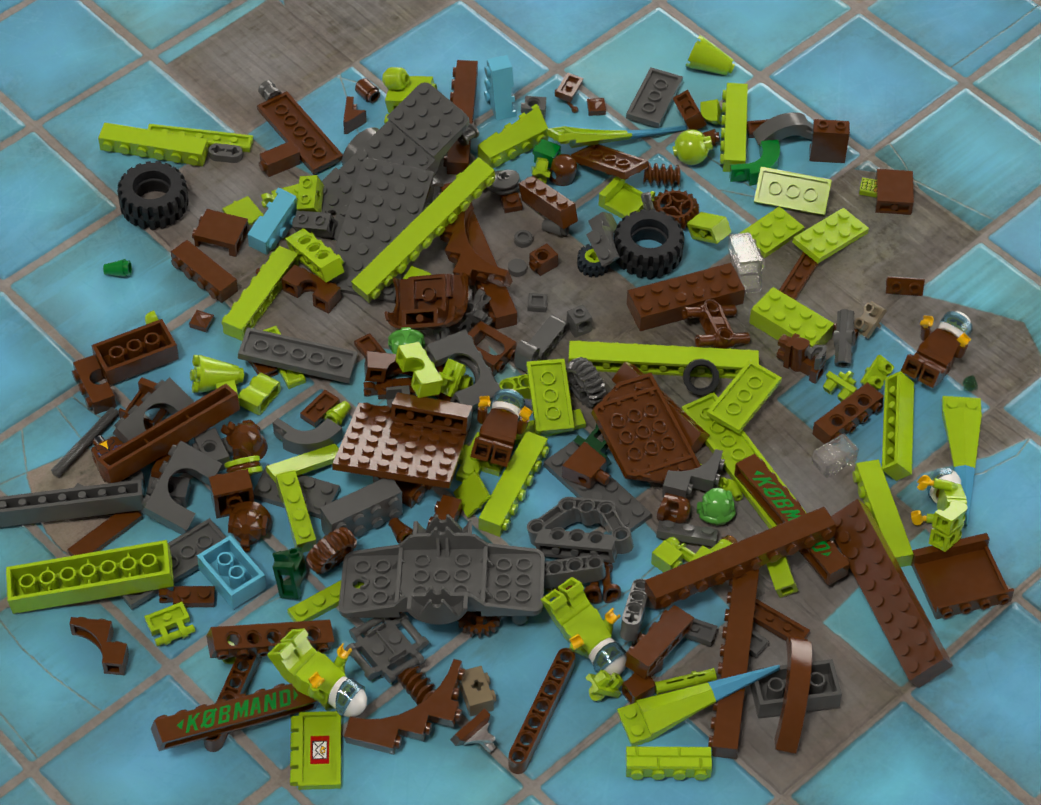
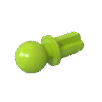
(687, 554)

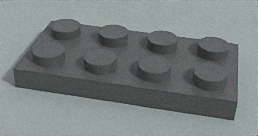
(654, 97)
(315, 492)

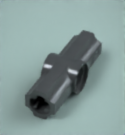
(844, 338)

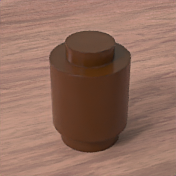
(367, 90)

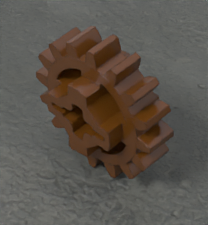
(477, 624)

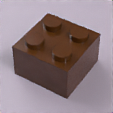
(229, 491)

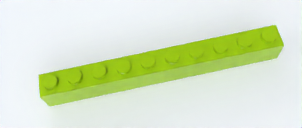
(423, 230)
(661, 358)

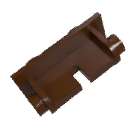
(904, 286)

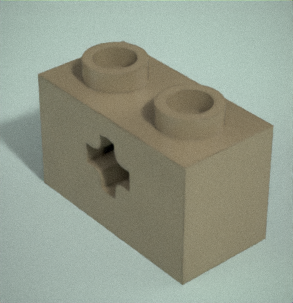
(475, 700)

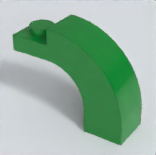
(749, 172)

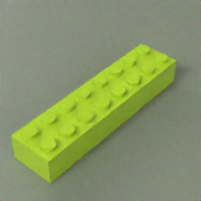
(89, 576)

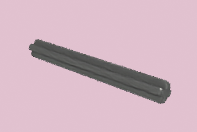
(77, 450)

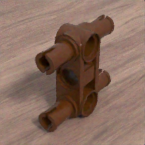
(714, 322)

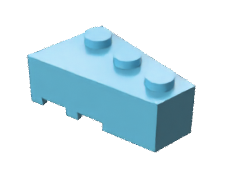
(499, 87)
(275, 223)

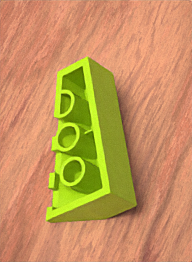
(514, 138)

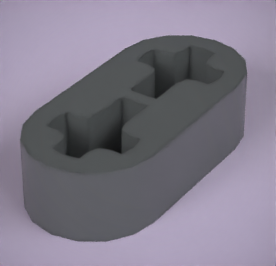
(225, 153)

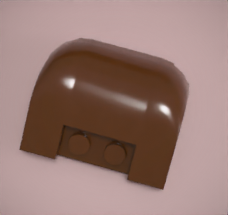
(429, 301)

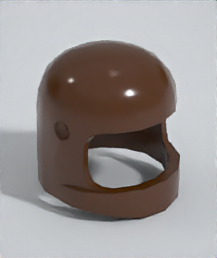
(564, 168)
(674, 505)

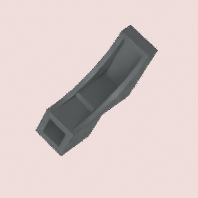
(602, 239)
(701, 478)

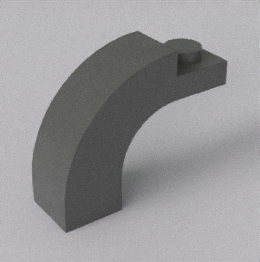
(784, 126)
(301, 442)

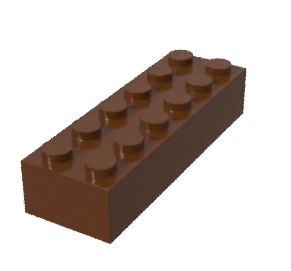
(664, 300)

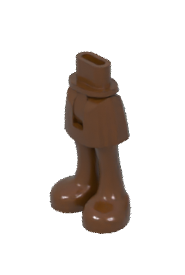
(610, 590)

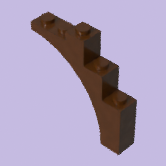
(464, 256)
(415, 723)

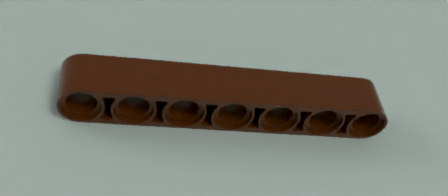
(235, 678)
(541, 718)

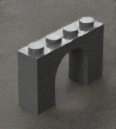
(461, 349)
(166, 396)
(159, 503)

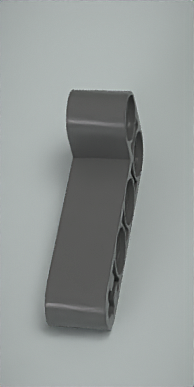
(542, 342)
(635, 611)

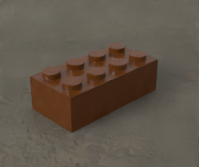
(135, 352)

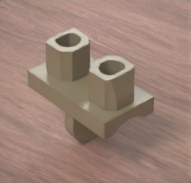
(870, 319)

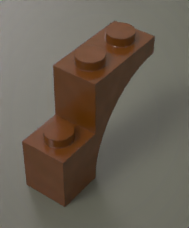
(100, 633)
(638, 687)

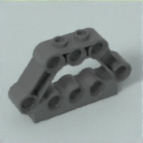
(551, 538)

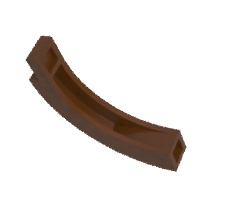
(795, 695)

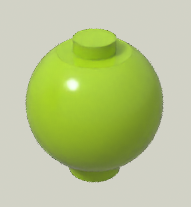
(692, 147)

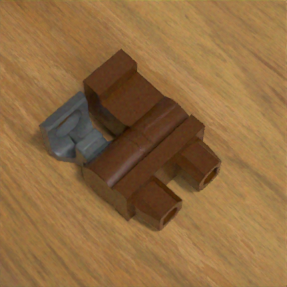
(800, 356)

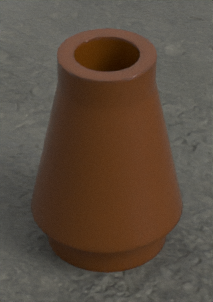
(400, 530)

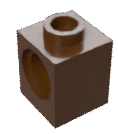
(543, 259)

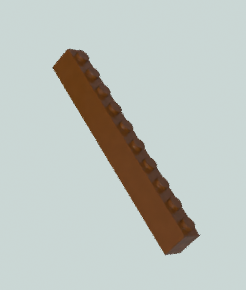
(500, 306)
(740, 558)
(735, 662)

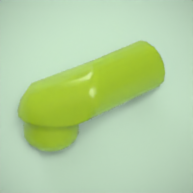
(731, 485)

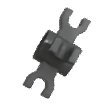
(474, 312)

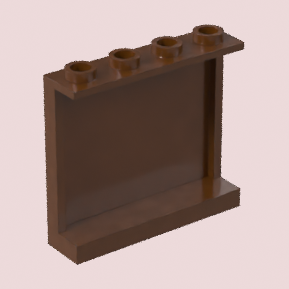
(961, 577)

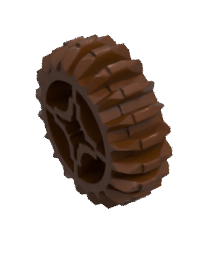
(678, 205)
(331, 550)

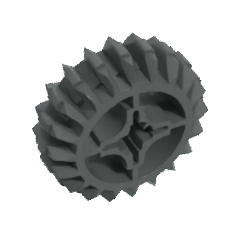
(585, 382)

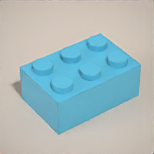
(231, 572)

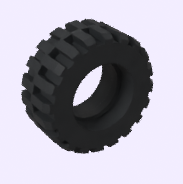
(151, 178)
(651, 226)

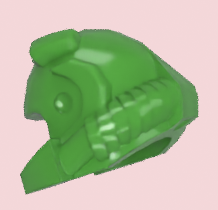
(405, 336)
(716, 507)

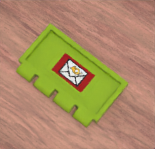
(315, 750)

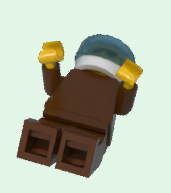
(939, 348)
(500, 426)

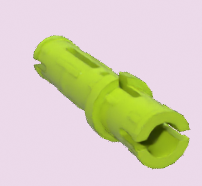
(684, 681)

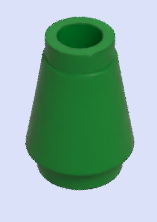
(118, 268)

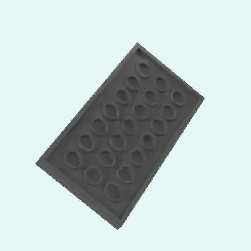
(380, 208)

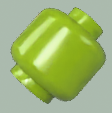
(395, 78)

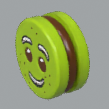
(251, 463)

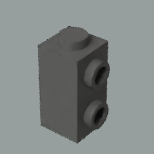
(316, 222)

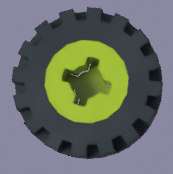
(588, 265)

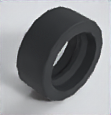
(701, 391)

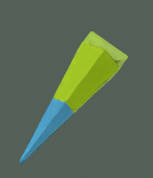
(585, 137)
(962, 427)
(661, 712)

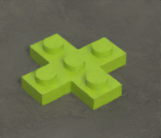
(470, 464)

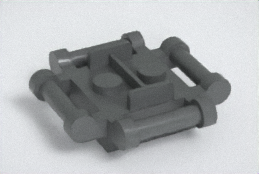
(386, 647)

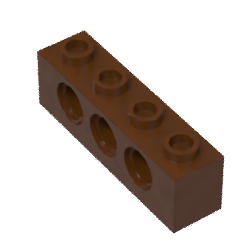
(848, 414)

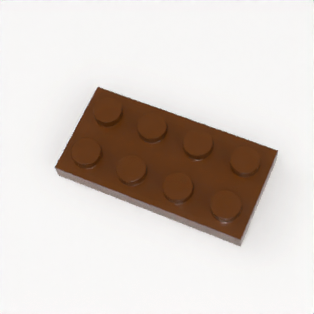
(610, 161)

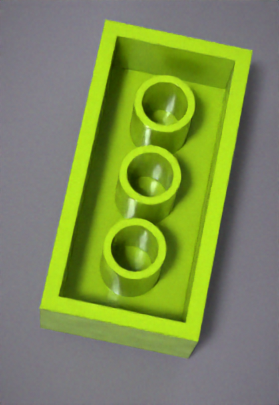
(781, 315)

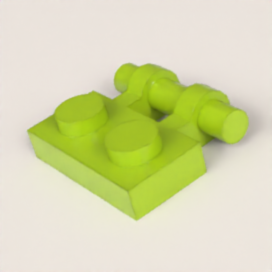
(167, 619)

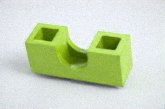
(425, 379)

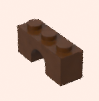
(299, 280)
(98, 396)

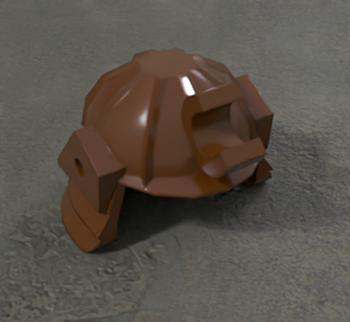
(245, 439)
(248, 523)

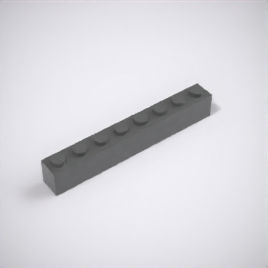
(71, 503)

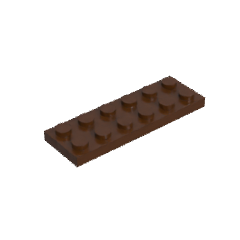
(296, 126)

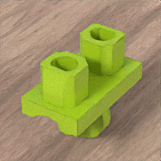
(540, 169)
(877, 372)
(451, 377)
(841, 382)
(604, 684)

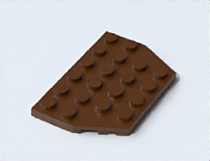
(643, 431)

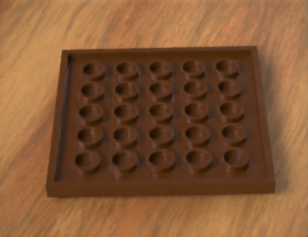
(398, 449)

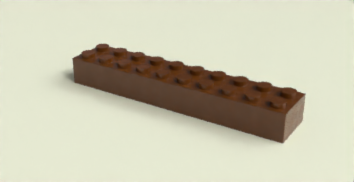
(889, 594)

